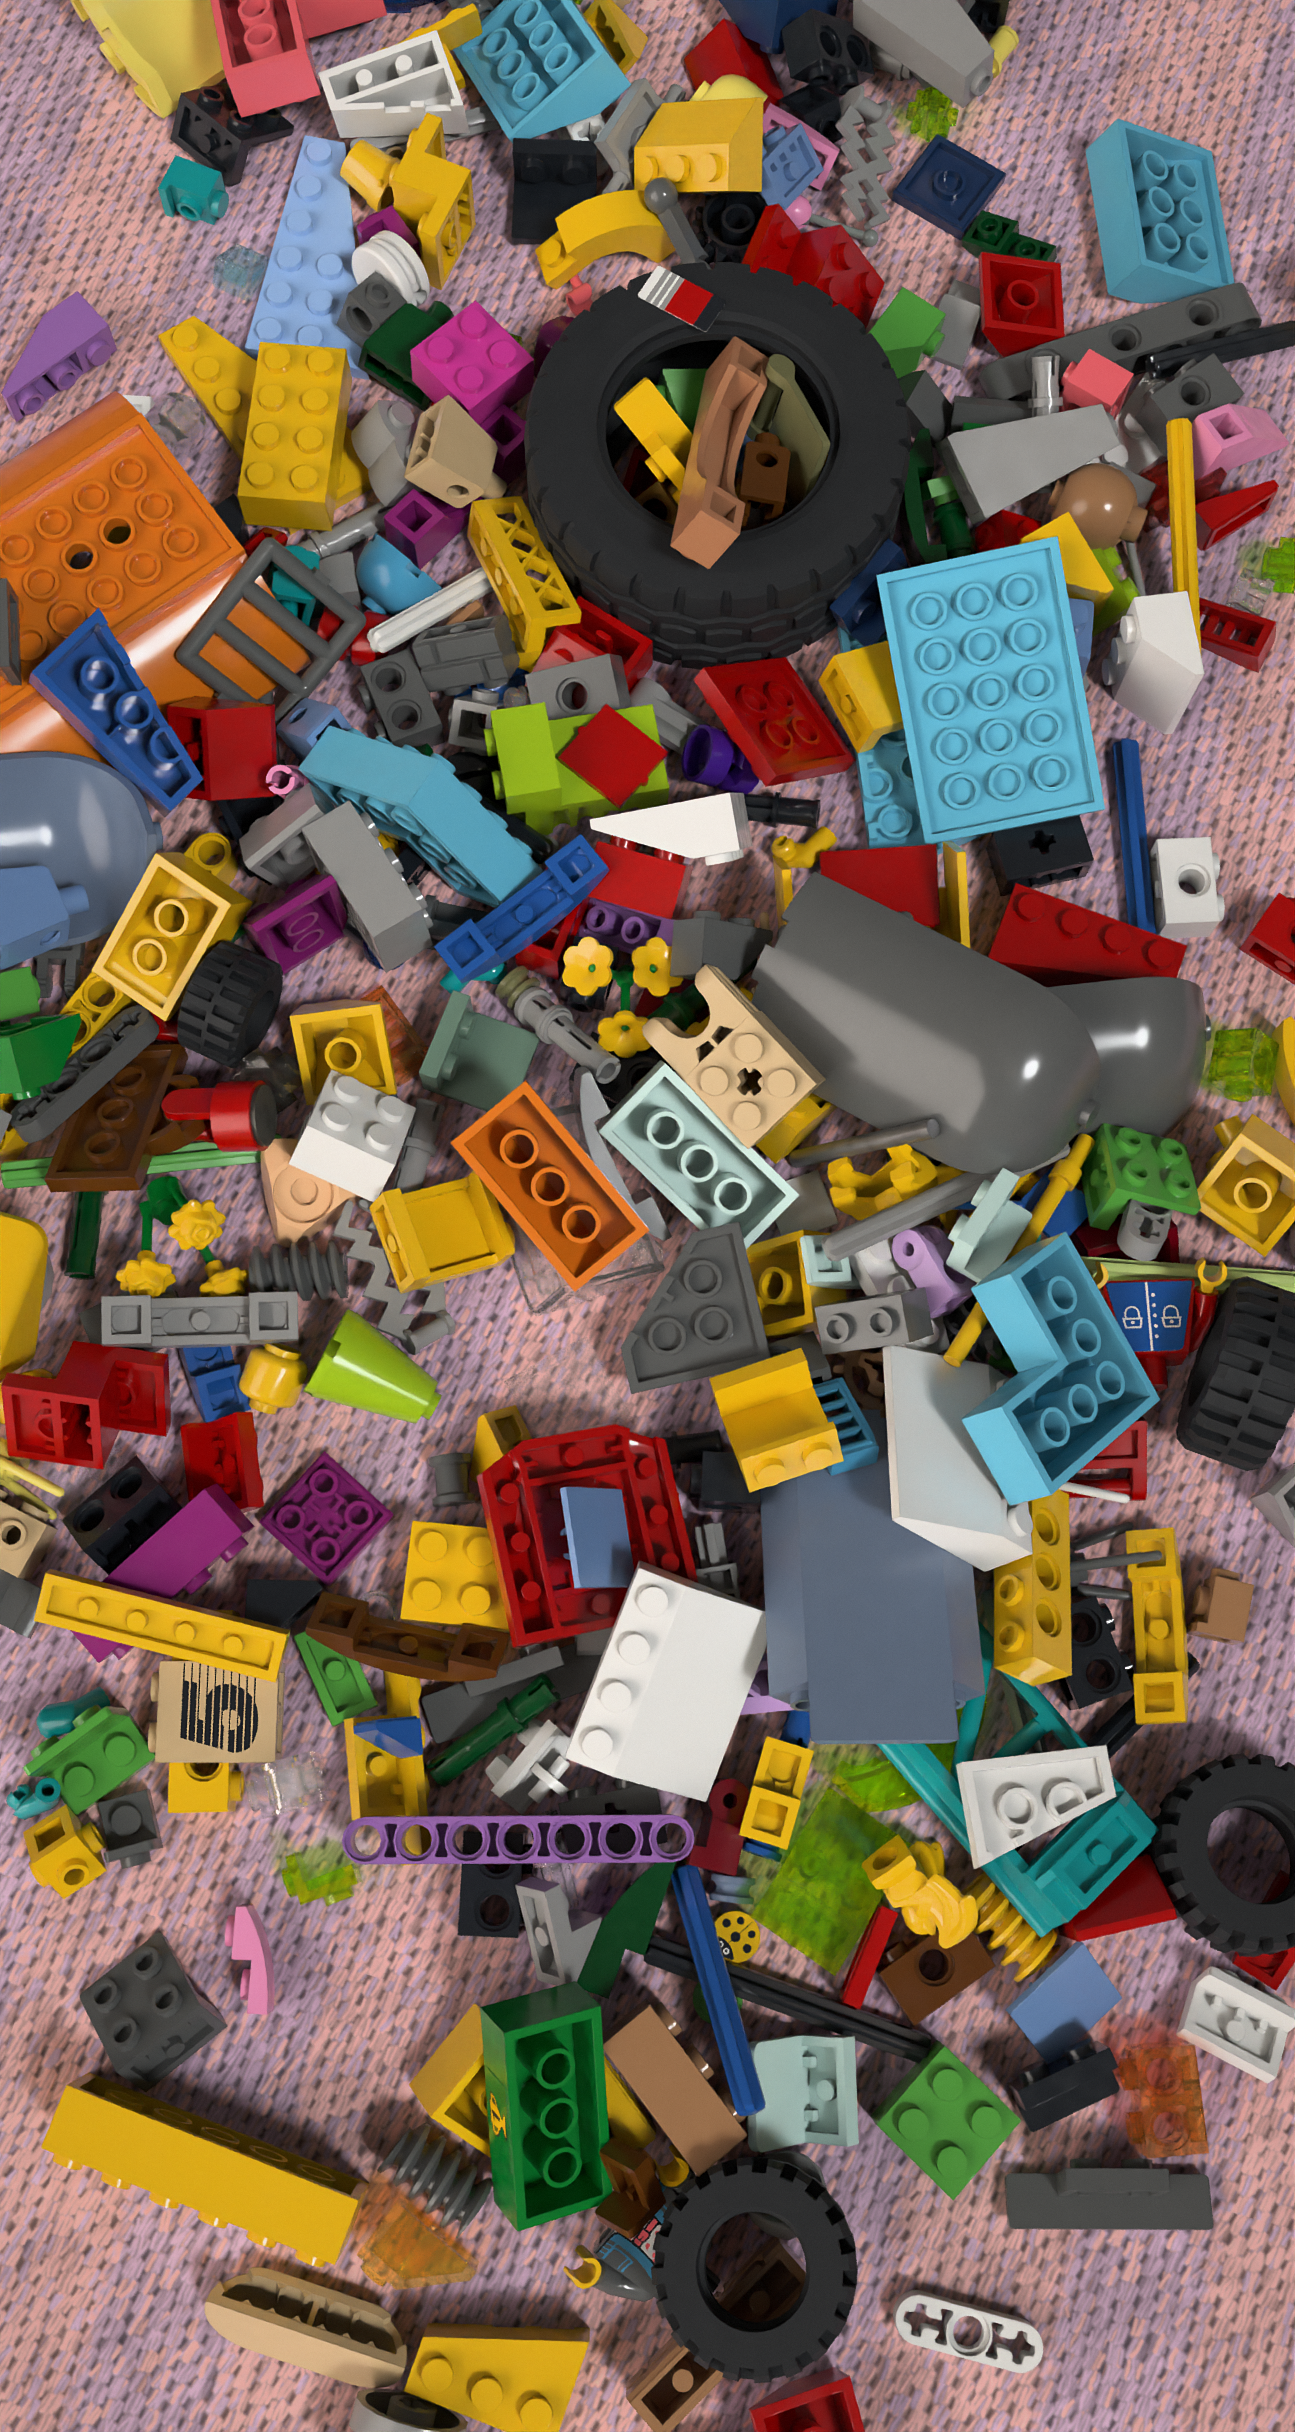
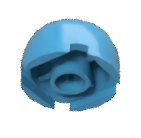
(391, 578)

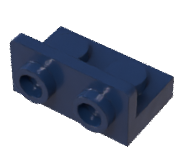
(859, 606)

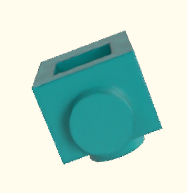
(193, 191)

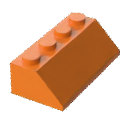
(550, 1186)

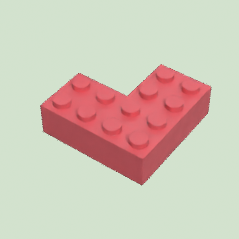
(269, 47)

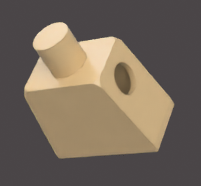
(453, 456)

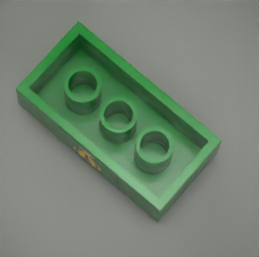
(546, 2104)

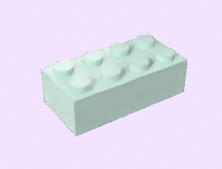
(695, 1156)

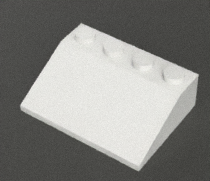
(694, 828)
(934, 1466)
(669, 1684)

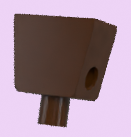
(763, 480)

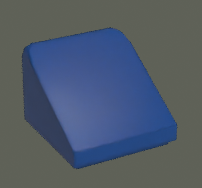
(394, 1735)

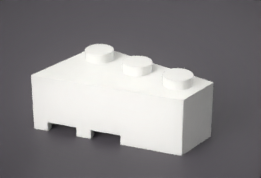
(394, 90)

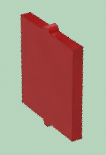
(612, 756)

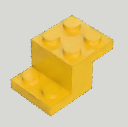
(434, 199)

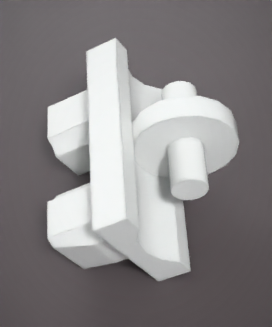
(534, 1770)

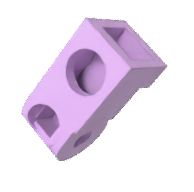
(924, 1255)

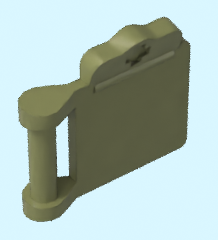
(794, 426)

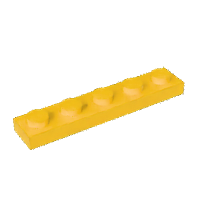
(162, 1625)

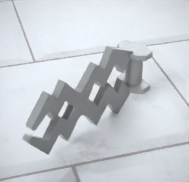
(851, 107)
(392, 1321)

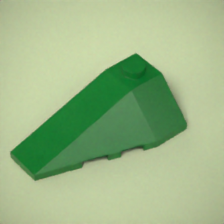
(35, 1052)

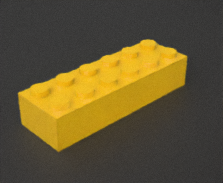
(205, 2168)

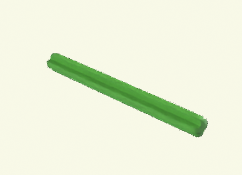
(193, 1156)

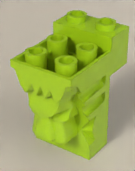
(542, 788)

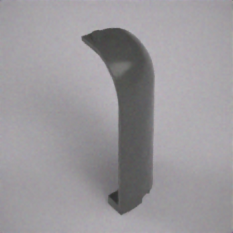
(927, 1032)
(1148, 1049)

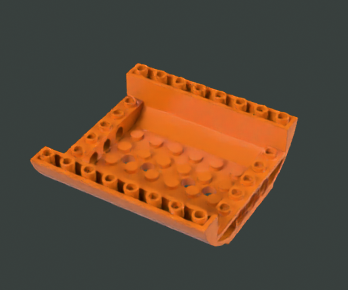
(152, 589)

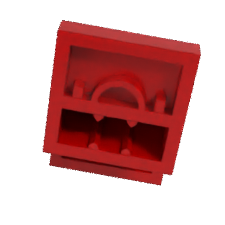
(818, 257)
(87, 1404)

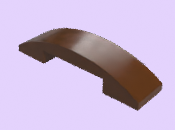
(406, 1648)

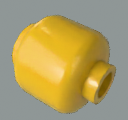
(273, 1377)

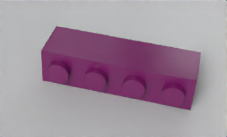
(178, 1556)

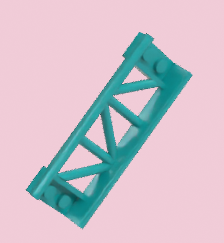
(1078, 1859)

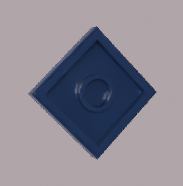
(948, 186)

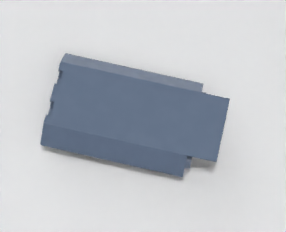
(864, 1613)

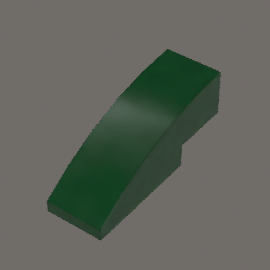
(625, 1927)

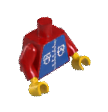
(1162, 1316)

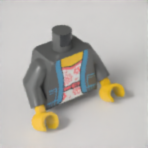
(627, 2262)

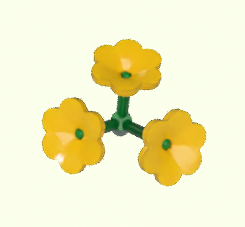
(590, 968)

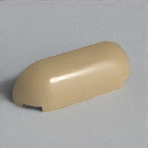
(308, 2327)

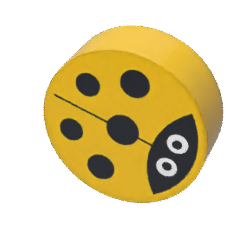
(737, 1935)

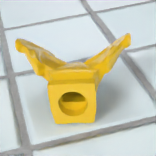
(918, 1884)

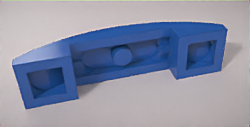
(526, 914)

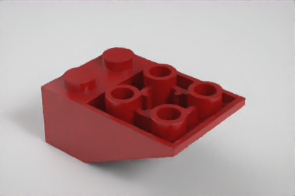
(593, 637)

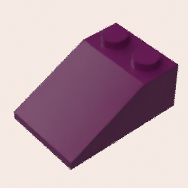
(298, 923)

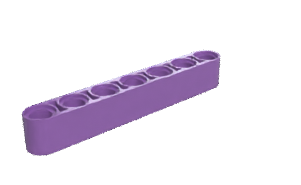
(494, 1847)

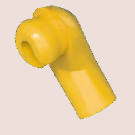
(803, 854)

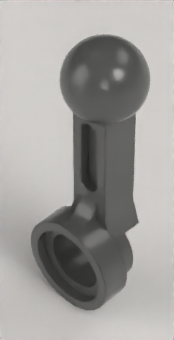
(661, 199)

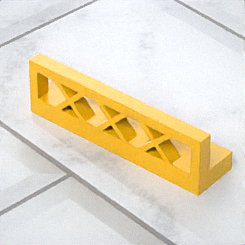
(508, 566)

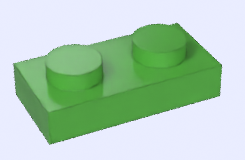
(337, 1679)

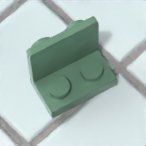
(476, 1056)

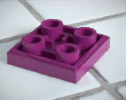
(326, 1519)

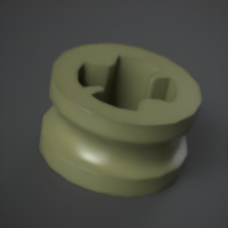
(515, 984)

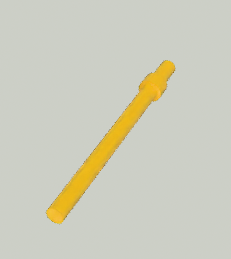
(1062, 1179)

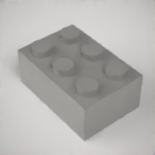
(370, 885)

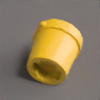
(368, 173)

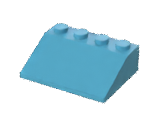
(541, 67)
(1157, 215)

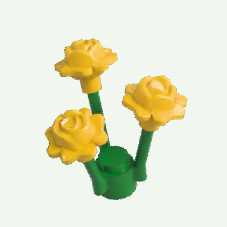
(191, 1226)

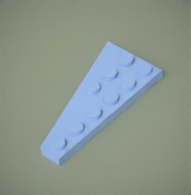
(310, 259)

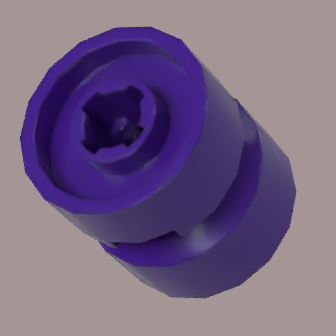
(716, 761)

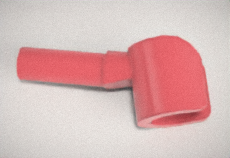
(579, 297)

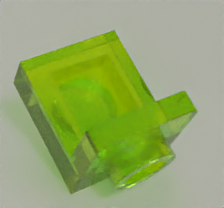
(331, 1886)

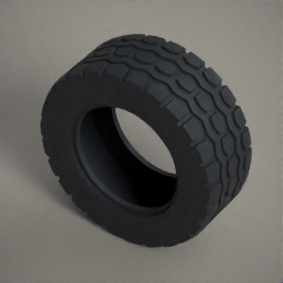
(774, 579)

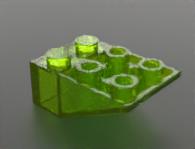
(819, 1889)

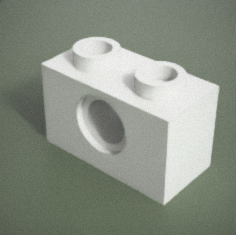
(1193, 863)

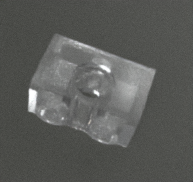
(289, 1785)

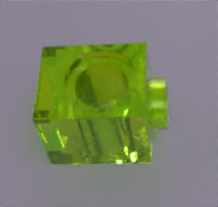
(1243, 1063)

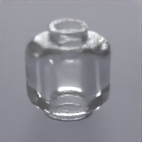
(177, 422)

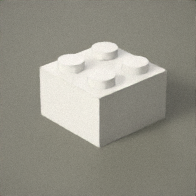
(353, 1136)

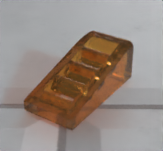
(411, 1052)

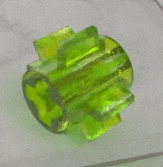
(931, 114)
(1279, 565)

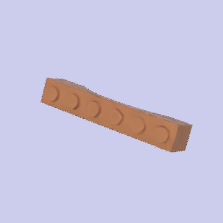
(708, 508)

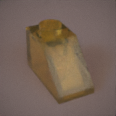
(413, 2251)

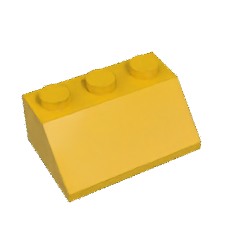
(703, 146)

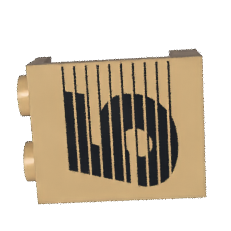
(215, 1715)

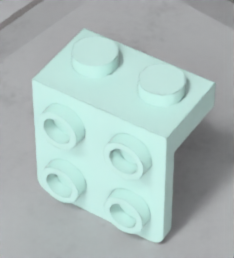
(806, 2092)

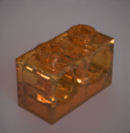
(1176, 2094)

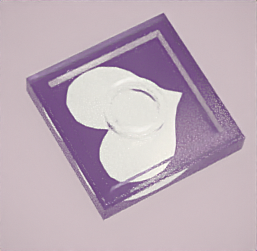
(567, 1393)

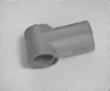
(672, 720)

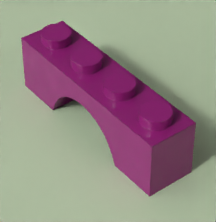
(426, 524)

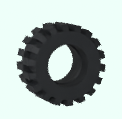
(229, 1004)

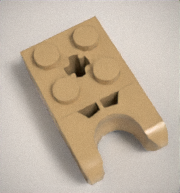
(736, 1042)

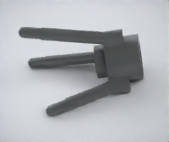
(1080, 1565)

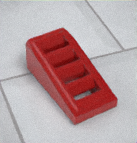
(1230, 512)
(1248, 624)

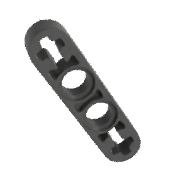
(85, 1073)

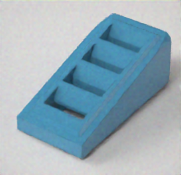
(865, 1448)

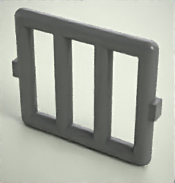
(244, 586)

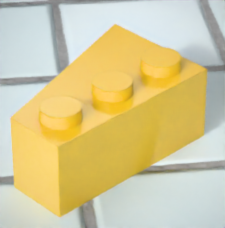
(500, 2374)

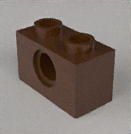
(923, 1995)

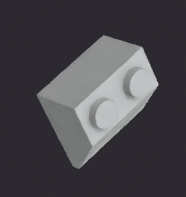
(276, 842)

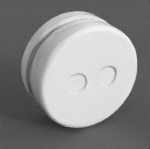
(396, 263)

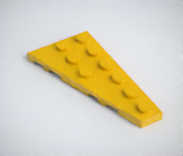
(224, 384)

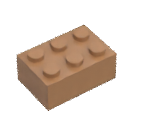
(674, 2085)

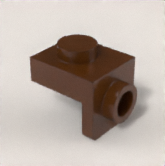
(635, 2186)

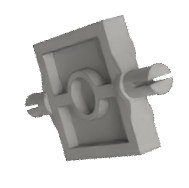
(626, 127)

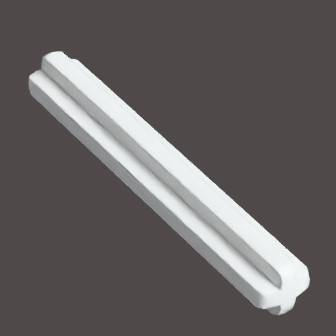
(429, 611)

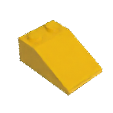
(169, 931)

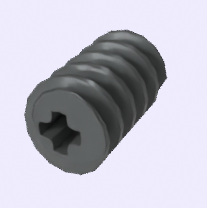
(300, 1271)
(437, 2177)

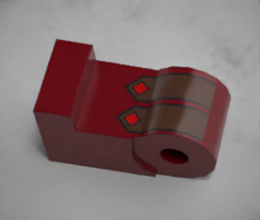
(718, 1838)

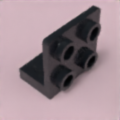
(217, 136)
(547, 182)

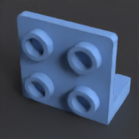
(787, 164)

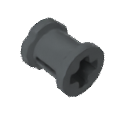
(451, 1480)

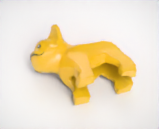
(897, 1181)

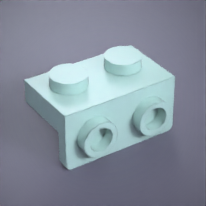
(991, 1231)

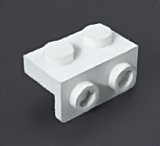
(1236, 2022)

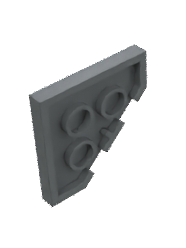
(700, 1316)

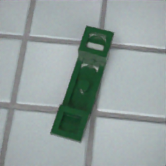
(911, 508)

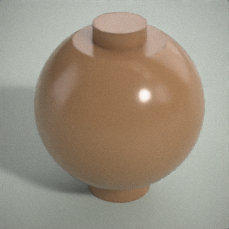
(1100, 503)

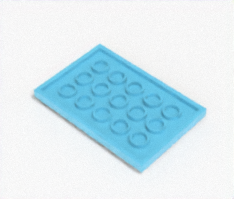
(991, 691)

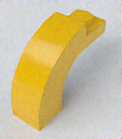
(599, 228)

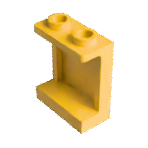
(863, 694)
(442, 1232)

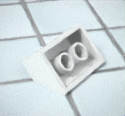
(1155, 660)

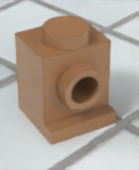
(1221, 1608)

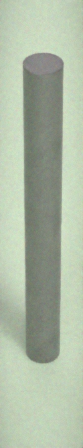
(865, 1143)

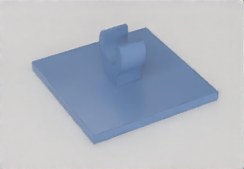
(597, 1537)
(1064, 2002)

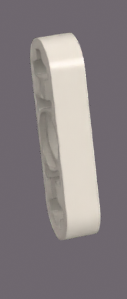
(1007, 2328)

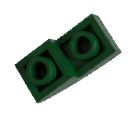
(1001, 236)

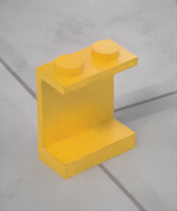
(775, 1420)

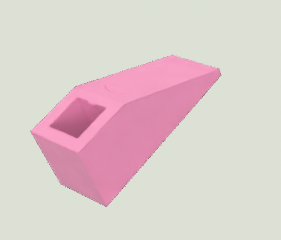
(1232, 438)

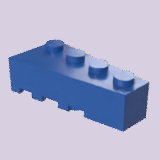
(107, 703)

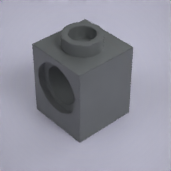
(368, 308)

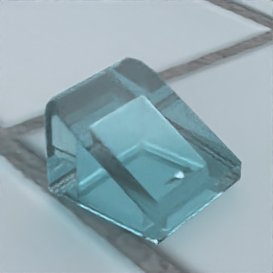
(239, 271)

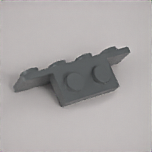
(464, 1705)
(1108, 2198)

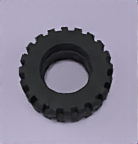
(1242, 1377)
(1184, 1859)
(679, 2271)

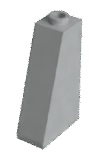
(932, 41)
(1015, 458)

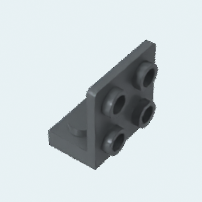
(150, 2014)

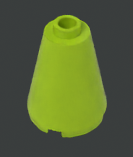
(372, 1374)

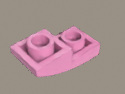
(249, 1942)

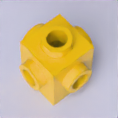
(65, 1852)

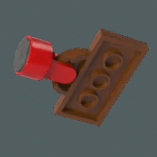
(153, 1112)

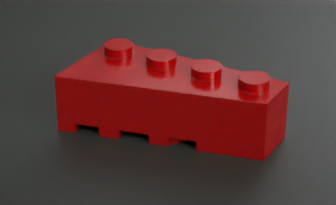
(1074, 945)

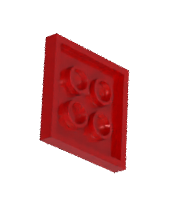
(774, 720)

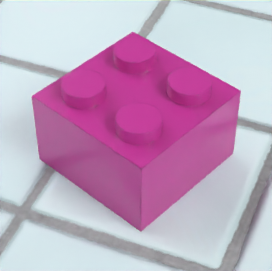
(473, 364)

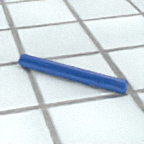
(1133, 835)
(718, 1991)

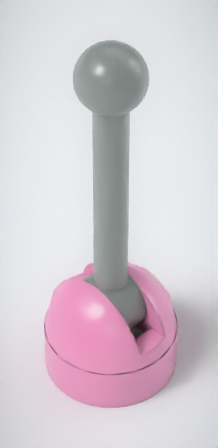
(801, 215)

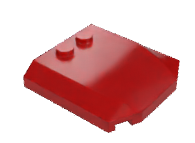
(527, 1516)

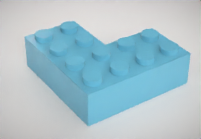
(426, 808)
(1074, 1370)

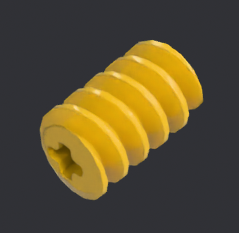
(1010, 1929)

